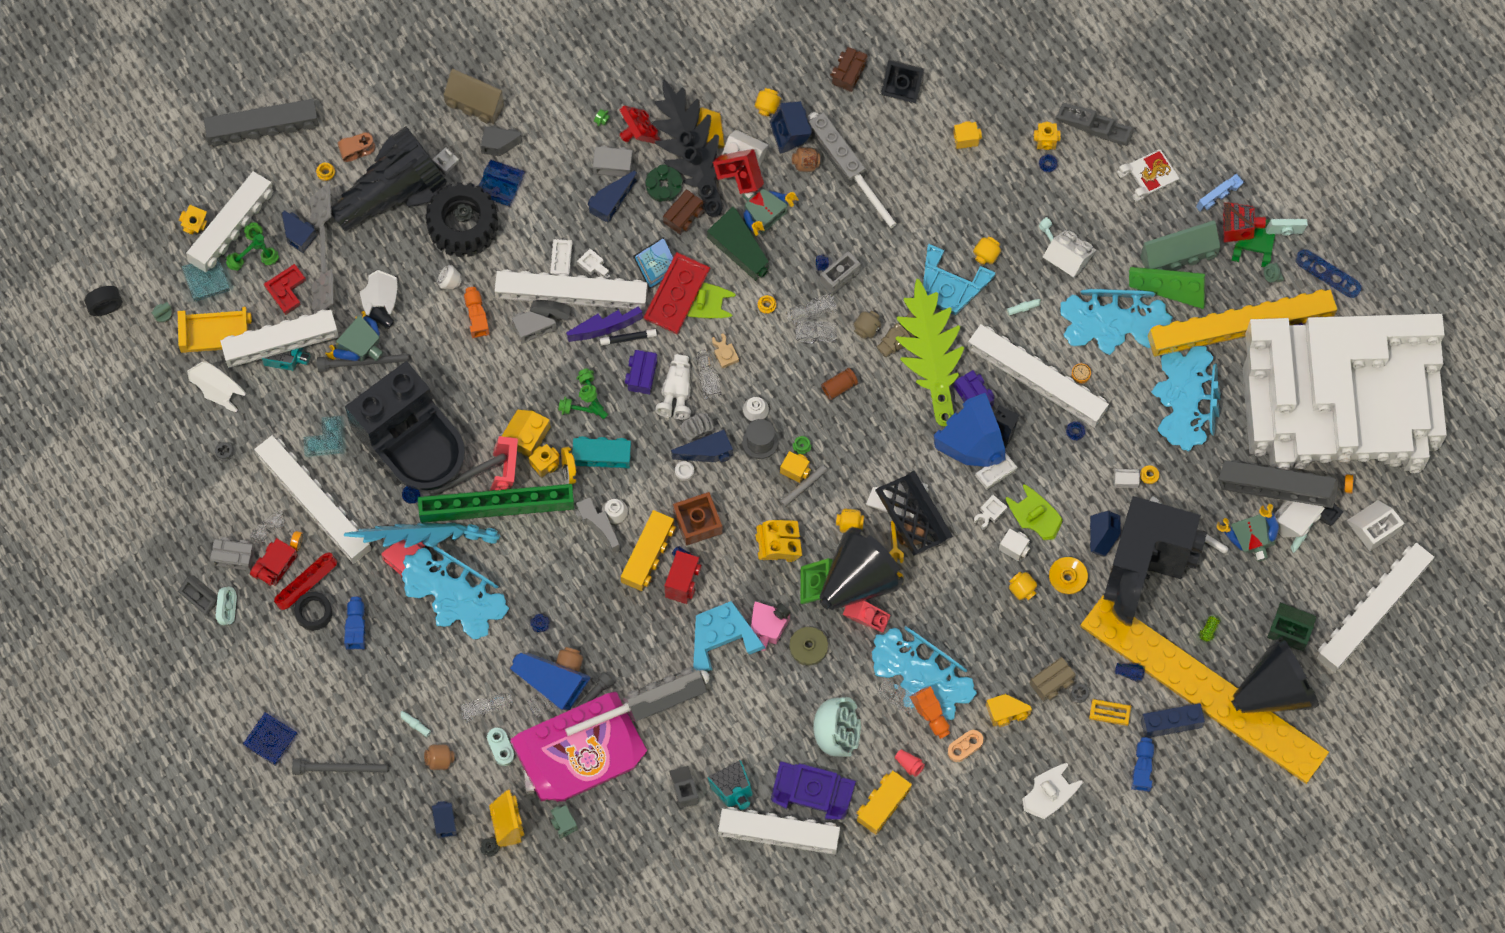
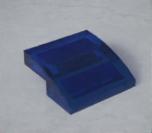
(501, 182)

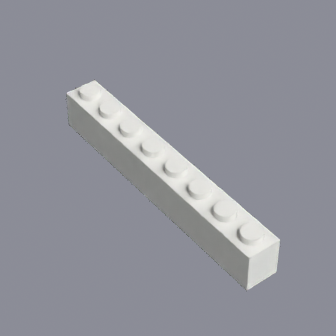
(571, 290)
(1037, 375)
(311, 497)
(1375, 607)

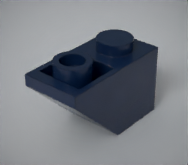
(297, 232)
(1104, 532)
(444, 819)

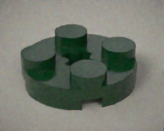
(664, 193)

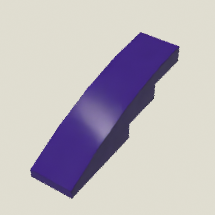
(598, 327)

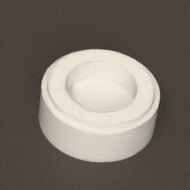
(684, 470)

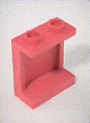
(505, 446)

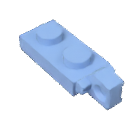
(1221, 192)

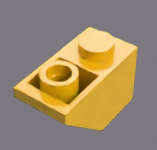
(1006, 709)

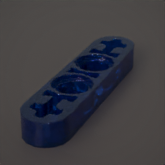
(1330, 270)

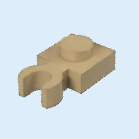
(725, 353)

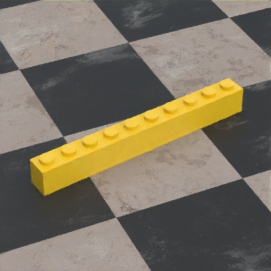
(1234, 323)

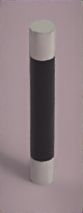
(628, 337)

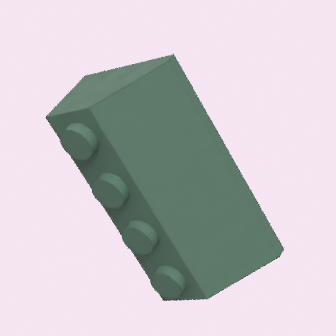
(1182, 248)

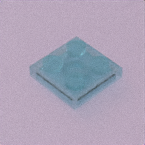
(205, 284)

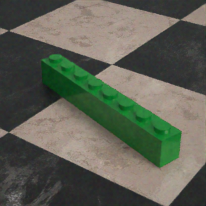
(496, 503)

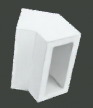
(1126, 478)

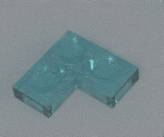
(328, 443)

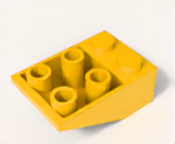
(506, 820)

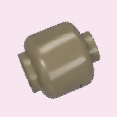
(867, 324)

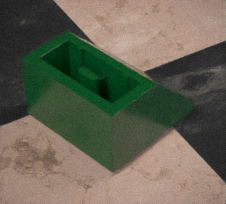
(1293, 626)

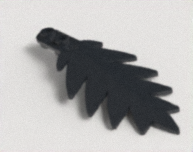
(690, 145)

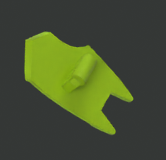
(709, 302)
(1036, 514)

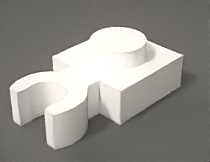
(991, 510)

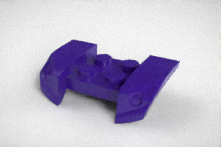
(813, 789)

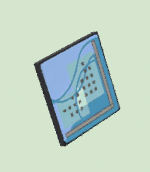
(654, 261)

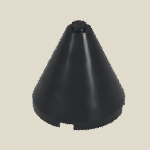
(859, 572)
(1275, 684)

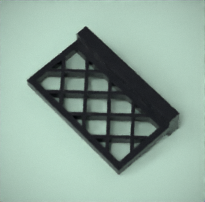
(923, 508)

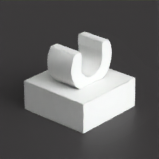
(445, 160)

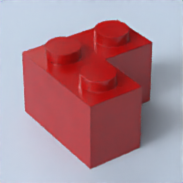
(742, 166)
(680, 579)

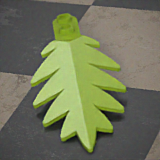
(931, 348)

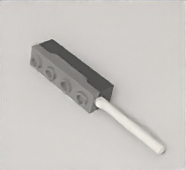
(843, 158)
(653, 698)

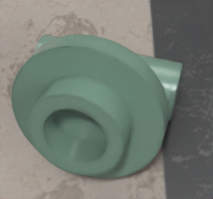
(1272, 273)
(162, 312)

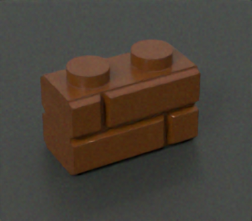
(849, 69)
(683, 212)

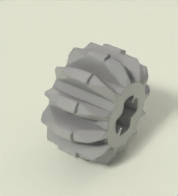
(697, 427)

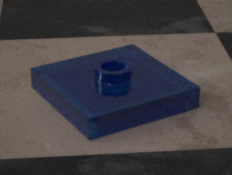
(270, 739)

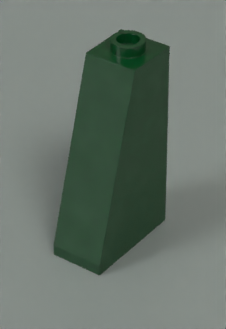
(738, 243)

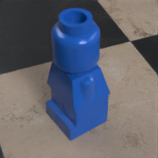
(355, 624)
(1143, 767)

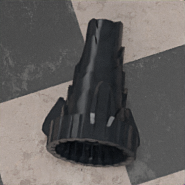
(399, 174)

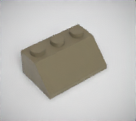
(473, 97)

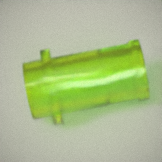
(1209, 629)

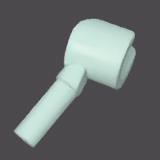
(1044, 226)

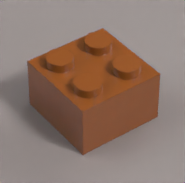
(697, 518)

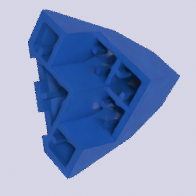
(972, 435)

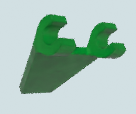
(1260, 243)

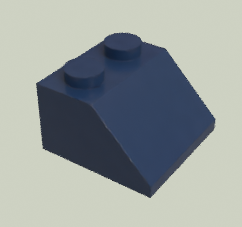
(790, 126)

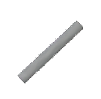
(804, 485)

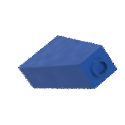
(552, 680)

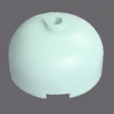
(830, 726)

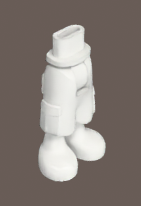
(677, 387)

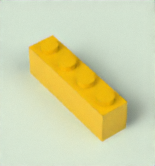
(647, 551)

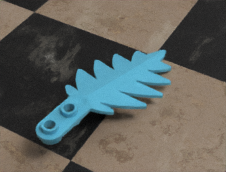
(428, 533)

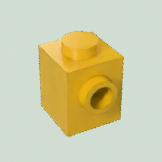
(967, 135)
(795, 467)

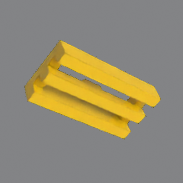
(1108, 712)

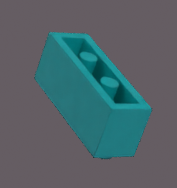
(601, 452)

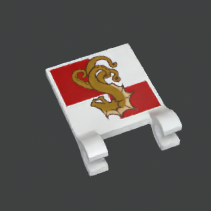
(1150, 172)

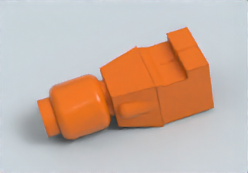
(476, 313)
(930, 710)

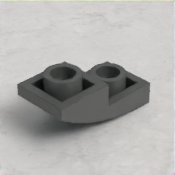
(544, 307)

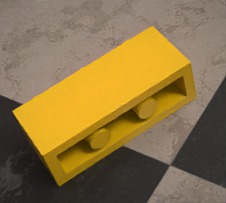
(883, 802)

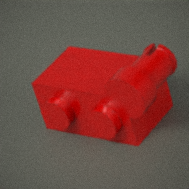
(274, 563)

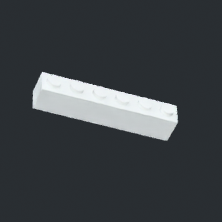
(229, 222)
(279, 338)
(779, 831)

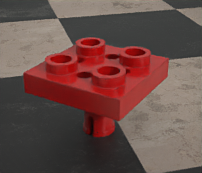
(639, 125)

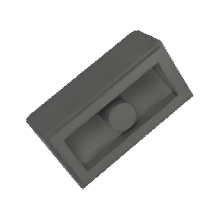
(198, 594)

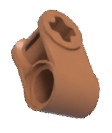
(354, 147)

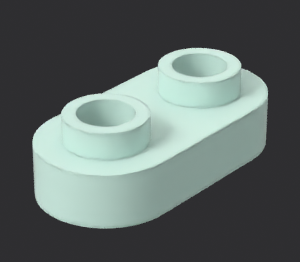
(226, 606)
(499, 746)

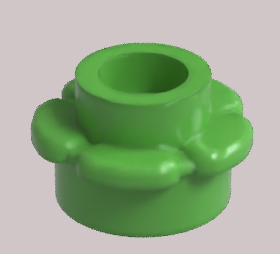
(601, 117)
(802, 440)

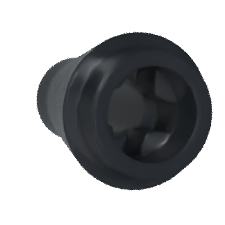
(381, 316)

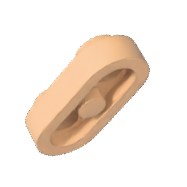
(964, 745)

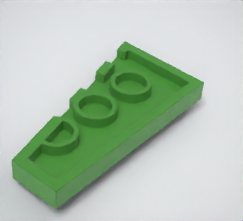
(1174, 285)

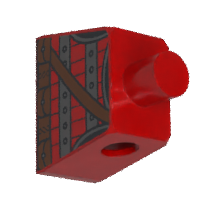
(1240, 222)

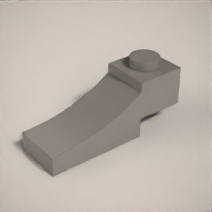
(600, 522)

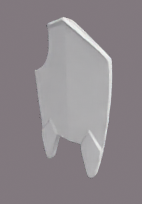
(379, 292)
(215, 384)
(1049, 792)

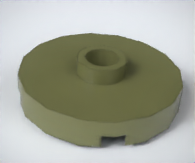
(806, 655)

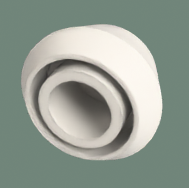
(449, 278)
(754, 413)
(615, 510)

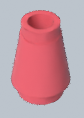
(911, 763)

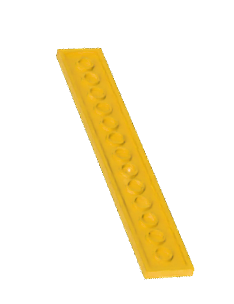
(1201, 685)

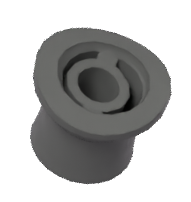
(760, 439)

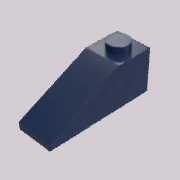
(610, 198)
(707, 449)

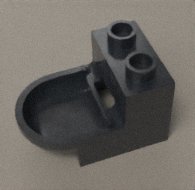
(424, 454)
(1151, 540)

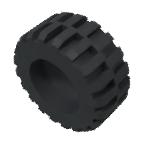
(462, 241)

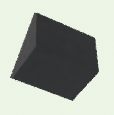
(902, 81)

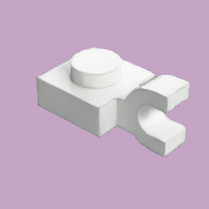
(593, 263)

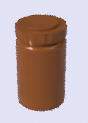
(839, 383)

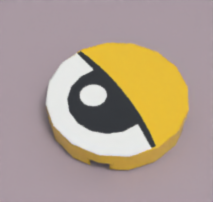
(568, 465)

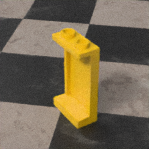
(206, 330)

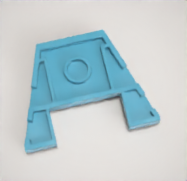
(951, 289)
(718, 628)

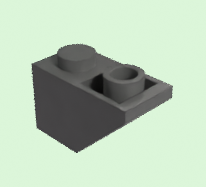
(499, 141)
(684, 787)

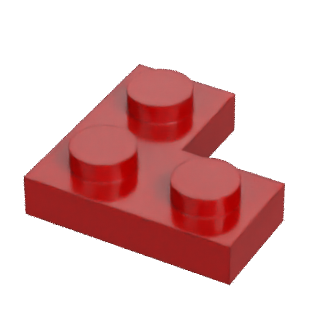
(281, 286)

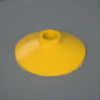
(1072, 567)

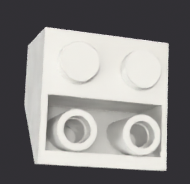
(739, 141)
(1069, 252)
(1296, 518)
(1376, 524)

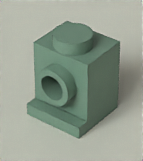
(563, 821)

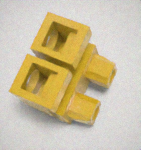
(777, 541)

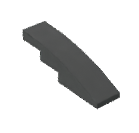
(1094, 124)

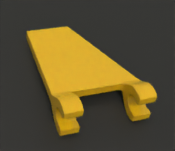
(895, 552)

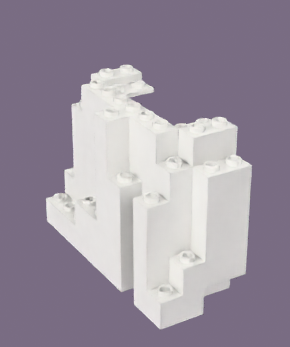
(1345, 390)

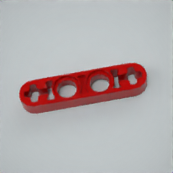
(305, 581)

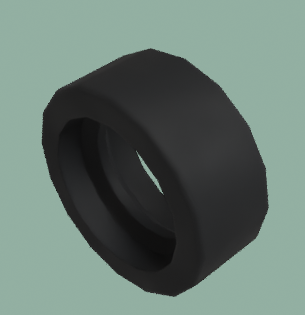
(103, 300)
(315, 625)

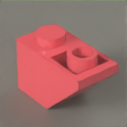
(867, 615)

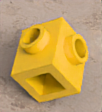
(1046, 135)
(193, 212)
(544, 460)

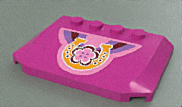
(576, 763)

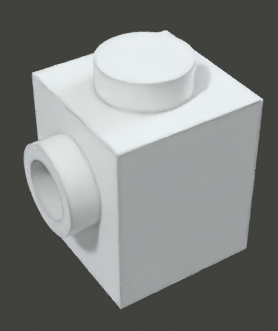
(1015, 545)

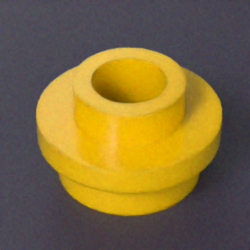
(322, 167)
(767, 299)
(1146, 479)

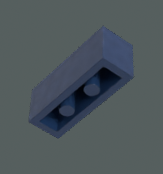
(1172, 720)

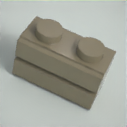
(1053, 679)

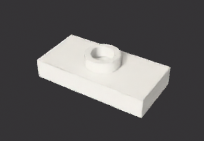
(561, 257)
(993, 474)

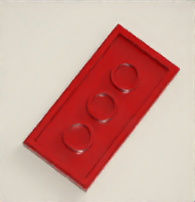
(676, 293)

